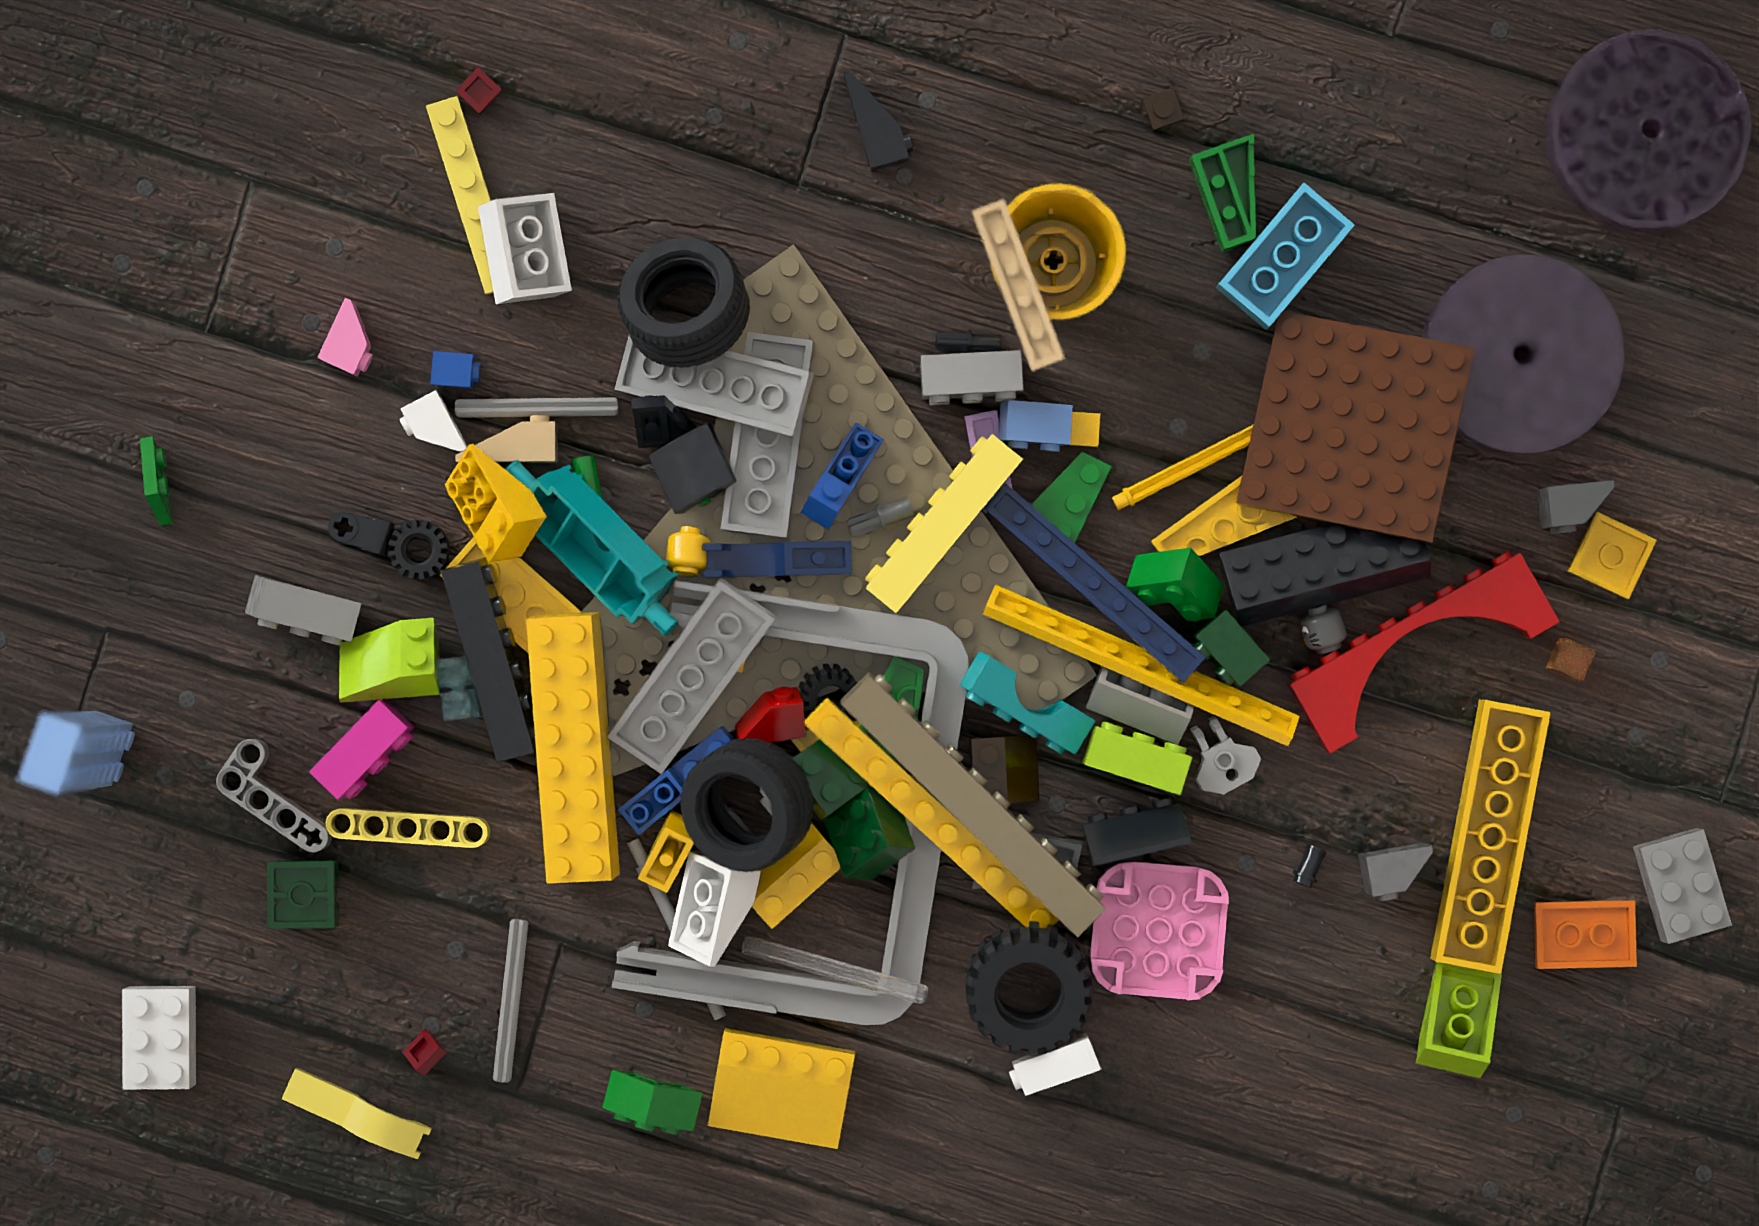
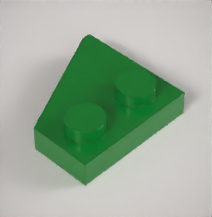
(155, 482)

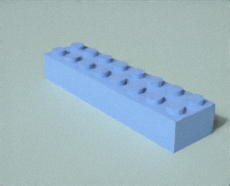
(76, 751)

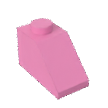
(347, 341)

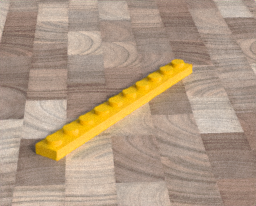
(1139, 665)
(926, 813)

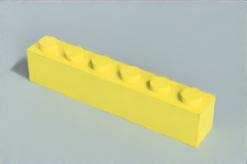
(943, 524)

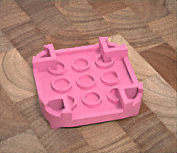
(1159, 930)

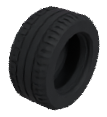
(671, 265)
(712, 826)

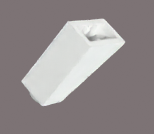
(1055, 1067)

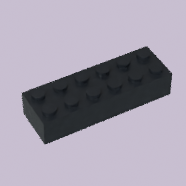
(1317, 570)

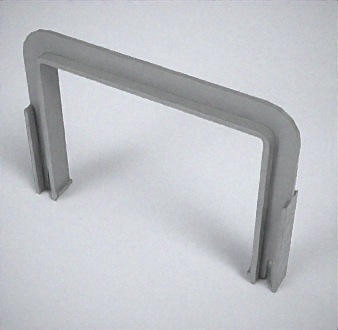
(805, 993)

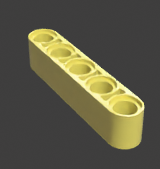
(392, 833)

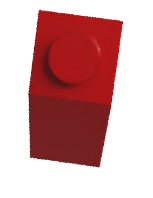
(774, 717)

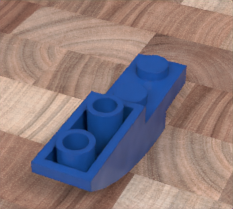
(666, 789)

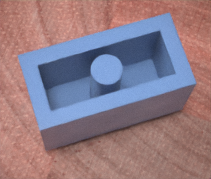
(1035, 423)

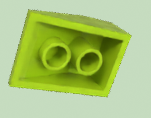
(391, 662)
(1459, 1020)

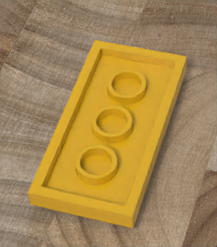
(522, 591)

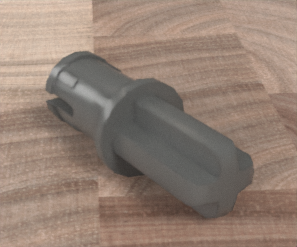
(880, 517)

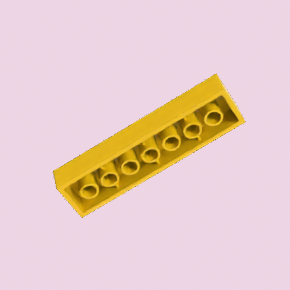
(573, 747)
(1490, 836)

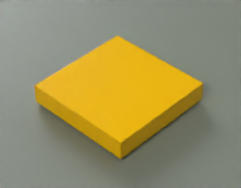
(1612, 555)

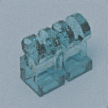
(458, 703)

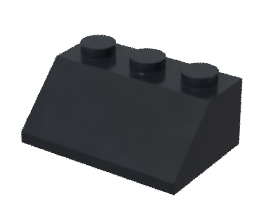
(1135, 831)

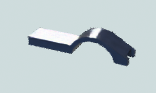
(778, 559)

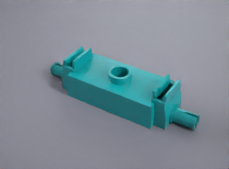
(600, 547)

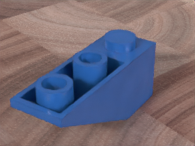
(841, 476)

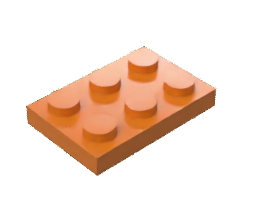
(1585, 934)

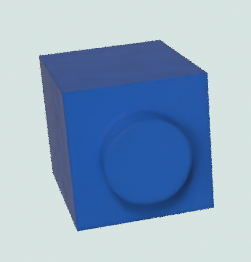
(454, 370)

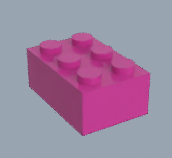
(363, 750)

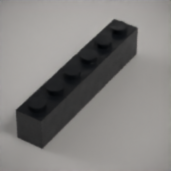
(491, 657)

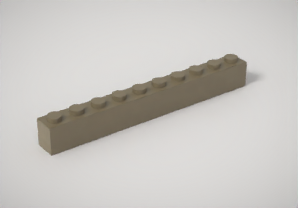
(973, 804)

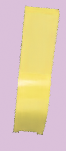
(354, 1113)

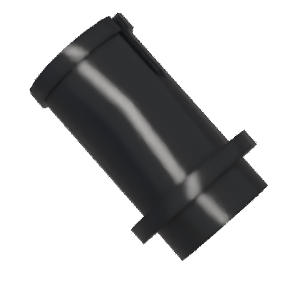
(1309, 866)

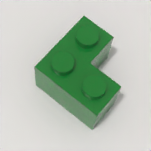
(1176, 579)
(651, 1102)

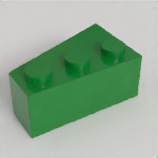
(1227, 190)

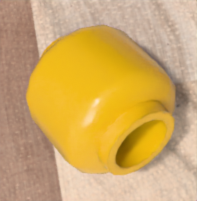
(686, 552)

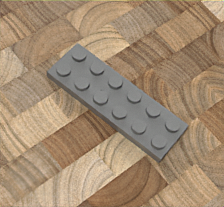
(726, 387)
(764, 459)
(691, 676)

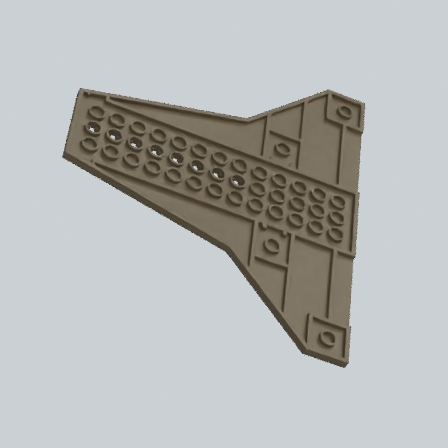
(844, 391)

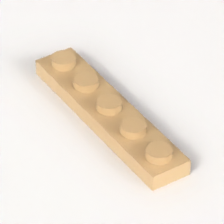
(1017, 285)

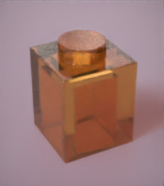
(1571, 659)

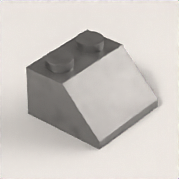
(1392, 869)

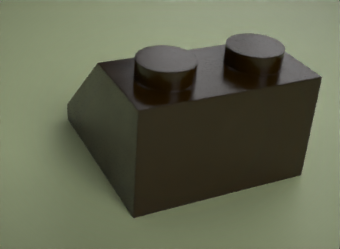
(1008, 766)

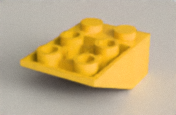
(494, 505)

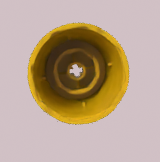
(1081, 234)

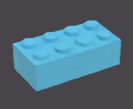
(1285, 256)

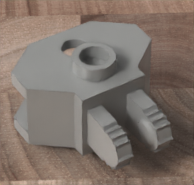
(1222, 757)

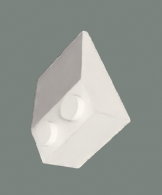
(710, 908)

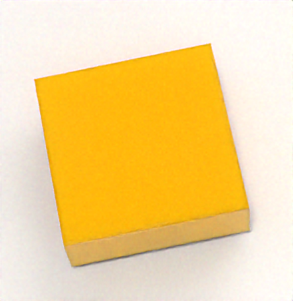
(1085, 429)

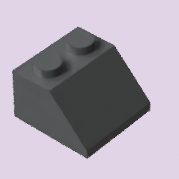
(1570, 505)

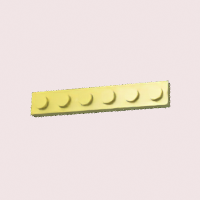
(464, 176)

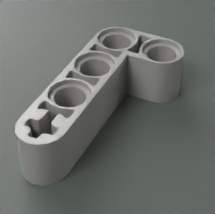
(277, 801)

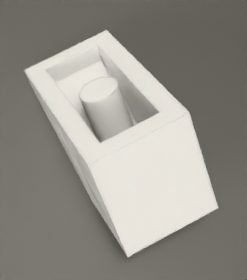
(432, 422)

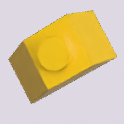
(667, 853)

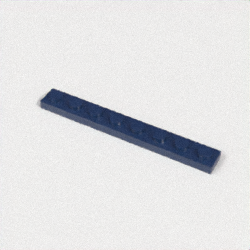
(1094, 583)

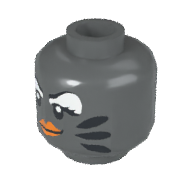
(1323, 629)

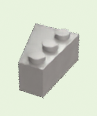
(302, 610)

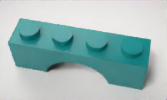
(995, 683)

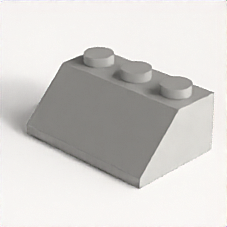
(1139, 706)

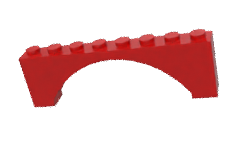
(1333, 690)

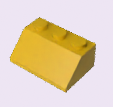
(795, 877)

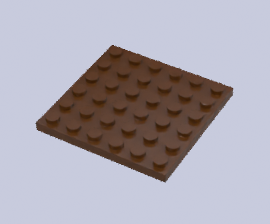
(1356, 426)

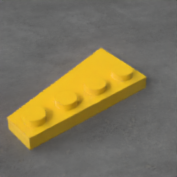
(1218, 523)

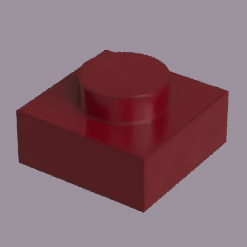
(479, 90)
(424, 1052)

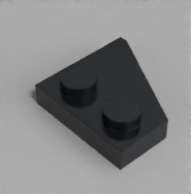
(658, 421)

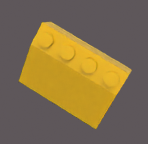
(781, 1088)

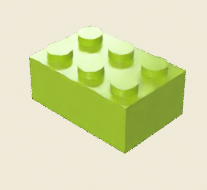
(1137, 758)

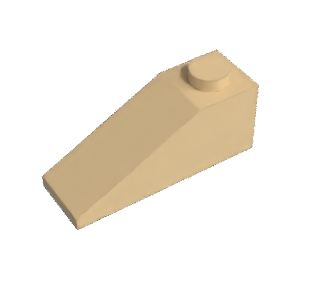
(525, 442)

